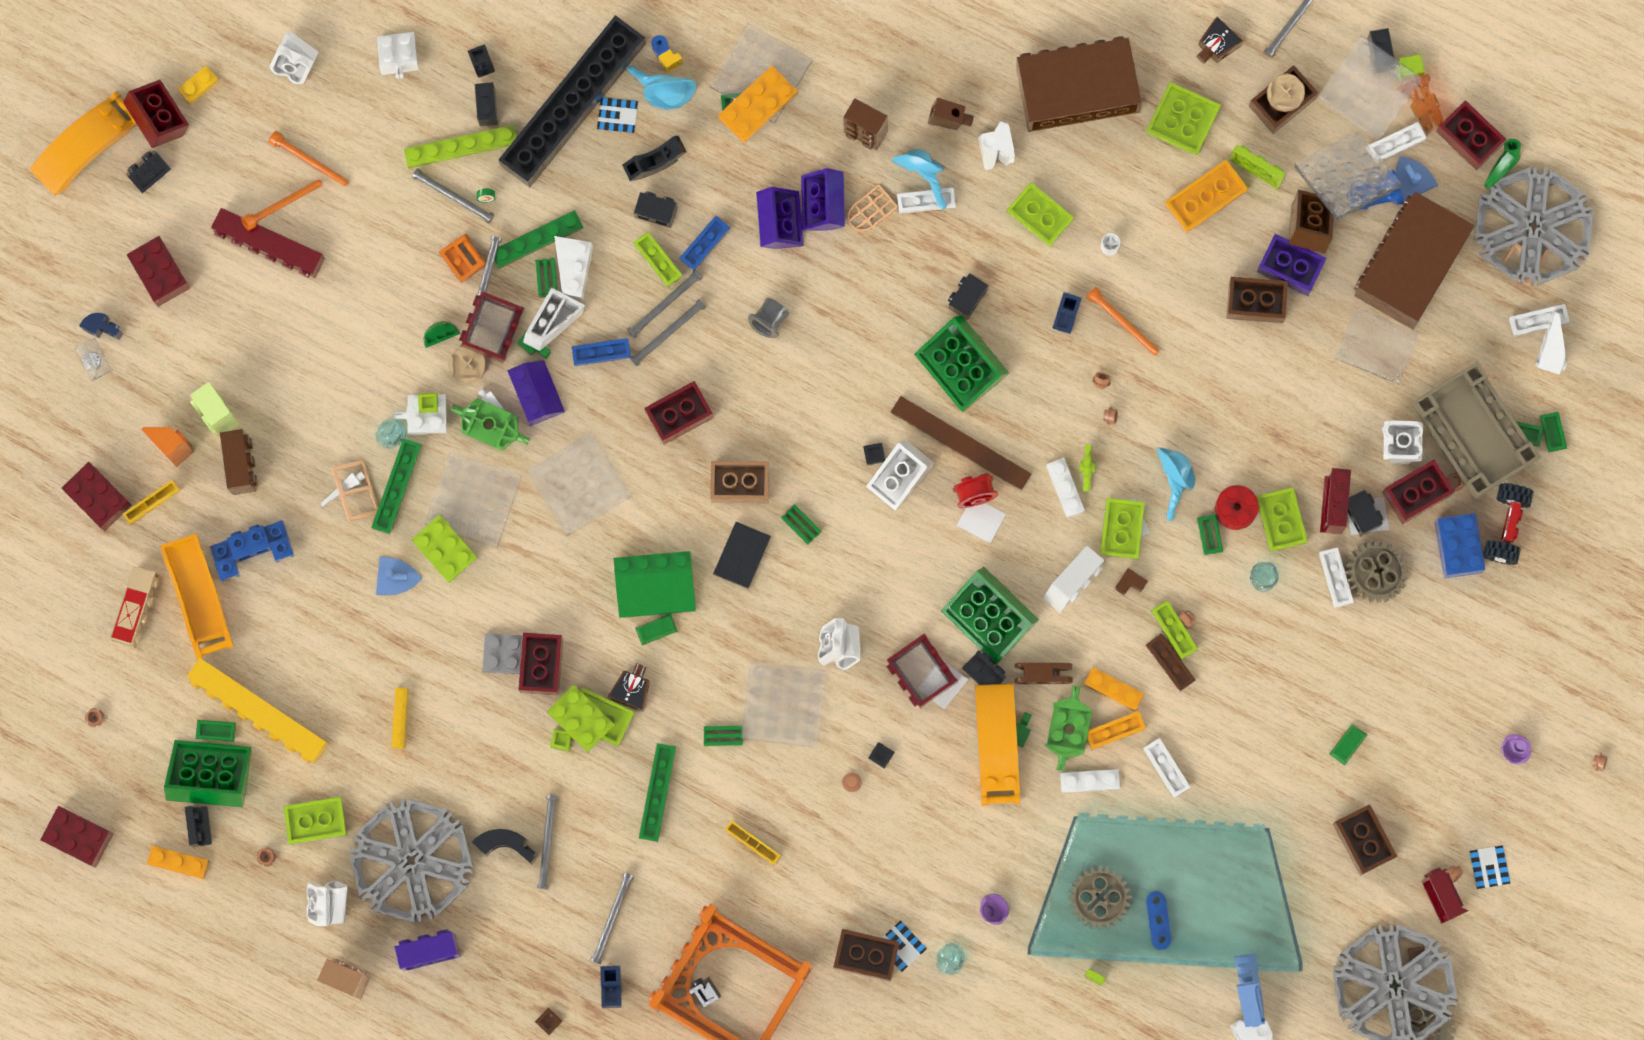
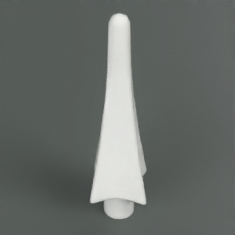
(489, 398)
(350, 483)

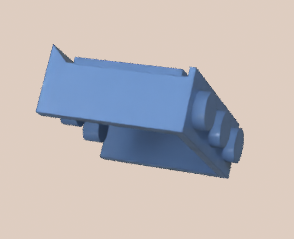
(1250, 990)

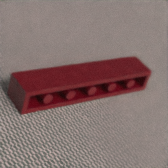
(268, 243)

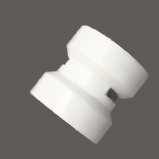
(1108, 241)

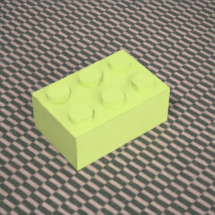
(213, 409)

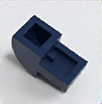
(1067, 312)
(98, 323)
(611, 987)

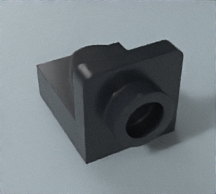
(481, 61)

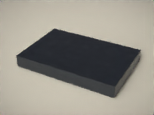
(742, 555)

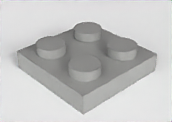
(502, 653)

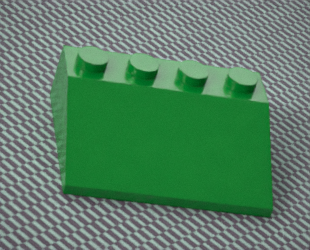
(961, 363)
(654, 584)
(989, 614)
(208, 773)

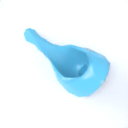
(665, 90)
(921, 162)
(1179, 476)

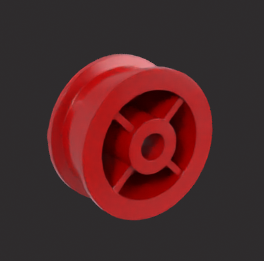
(975, 491)
(1236, 496)

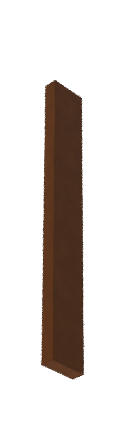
(961, 443)

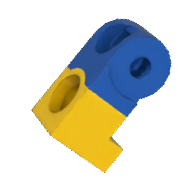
(664, 54)

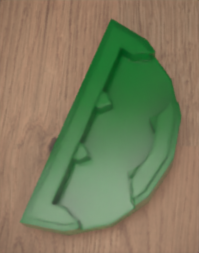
(439, 332)

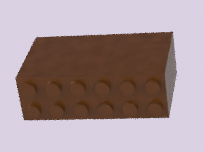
(1078, 84)
(1412, 259)

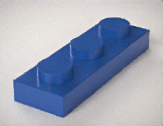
(704, 243)
(601, 352)

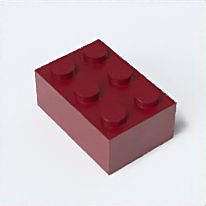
(156, 113)
(1471, 135)
(158, 271)
(679, 413)
(1418, 491)
(96, 496)
(540, 663)
(76, 836)

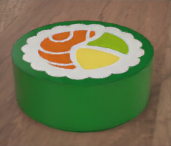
(485, 195)

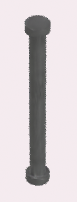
(1287, 28)
(452, 195)
(489, 264)
(664, 304)
(668, 332)
(547, 841)
(612, 918)

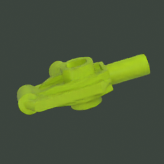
(1087, 467)

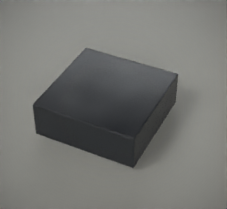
(874, 454)
(881, 755)

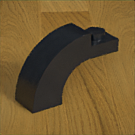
(654, 161)
(500, 838)

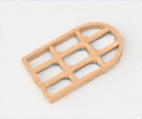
(879, 209)

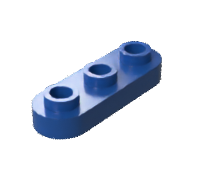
(1156, 929)

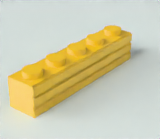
(151, 502)
(400, 718)
(752, 843)

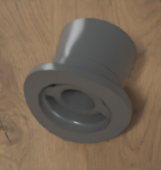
(768, 318)

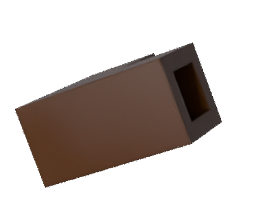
(1130, 579)

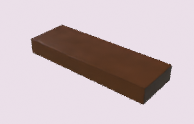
(1170, 662)

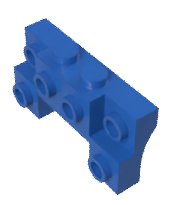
(250, 544)

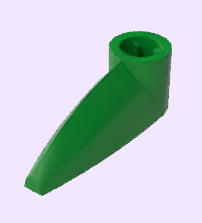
(1505, 162)

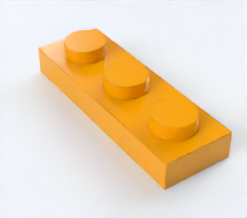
(1113, 689)
(1115, 730)
(177, 862)

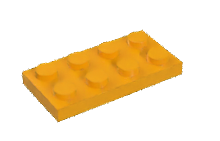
(757, 104)
(1206, 196)

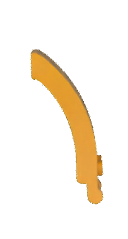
(82, 144)
(196, 594)
(997, 742)

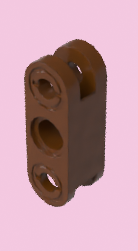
(1043, 673)

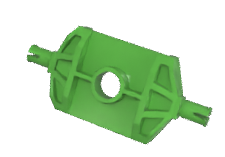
(505, 424)
(1065, 713)

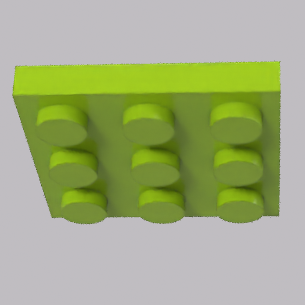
(1183, 119)

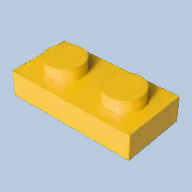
(198, 85)

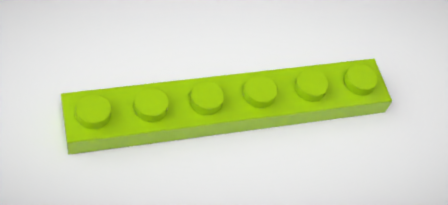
(460, 146)

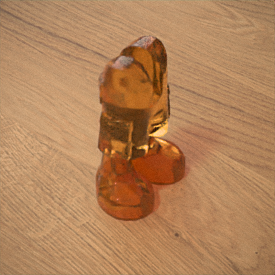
(1427, 106)

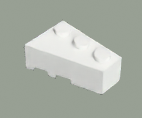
(574, 265)
(552, 319)
(1073, 579)

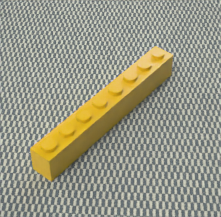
(257, 710)

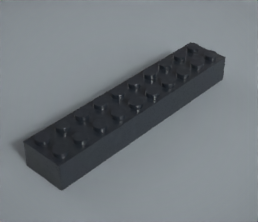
(572, 101)

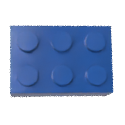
(1459, 545)

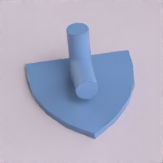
(1413, 177)
(395, 577)

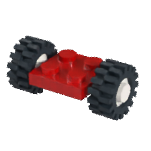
(1516, 498)

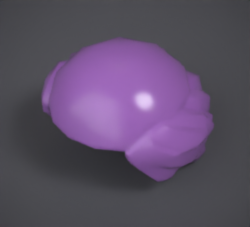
(1516, 749)
(994, 909)

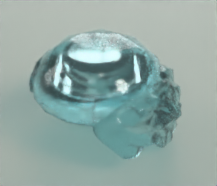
(390, 433)
(1264, 576)
(950, 959)

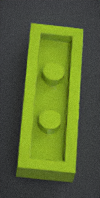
(657, 259)
(1174, 630)

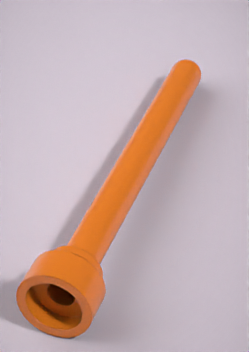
(278, 140)
(250, 221)
(1096, 297)

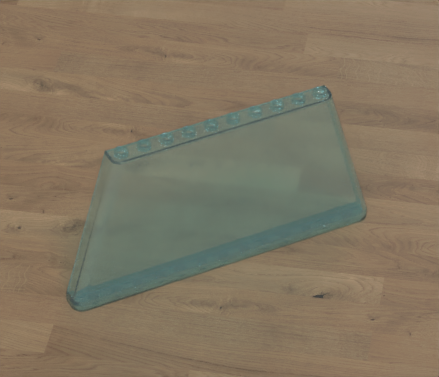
(1217, 887)

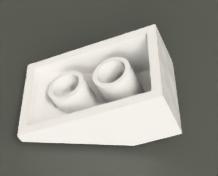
(1552, 351)
(900, 474)

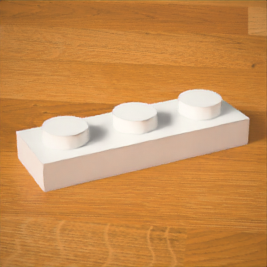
(1399, 141)
(924, 201)
(1536, 320)
(1065, 488)
(1336, 577)
(1166, 768)
(1090, 781)

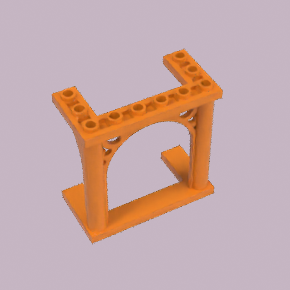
(714, 922)

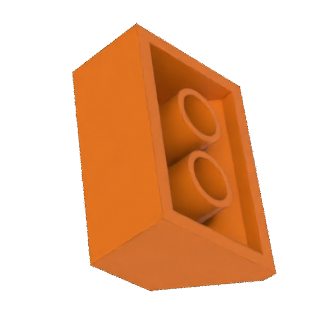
(170, 442)

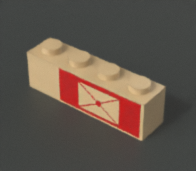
(134, 607)

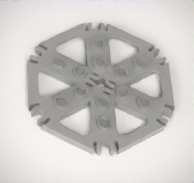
(1548, 235)
(394, 855)
(1392, 967)

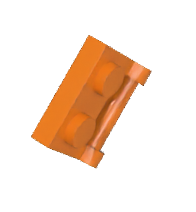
(458, 262)

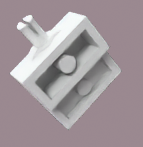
(397, 54)
(424, 423)

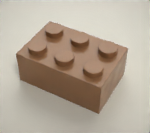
(739, 482)
(339, 976)

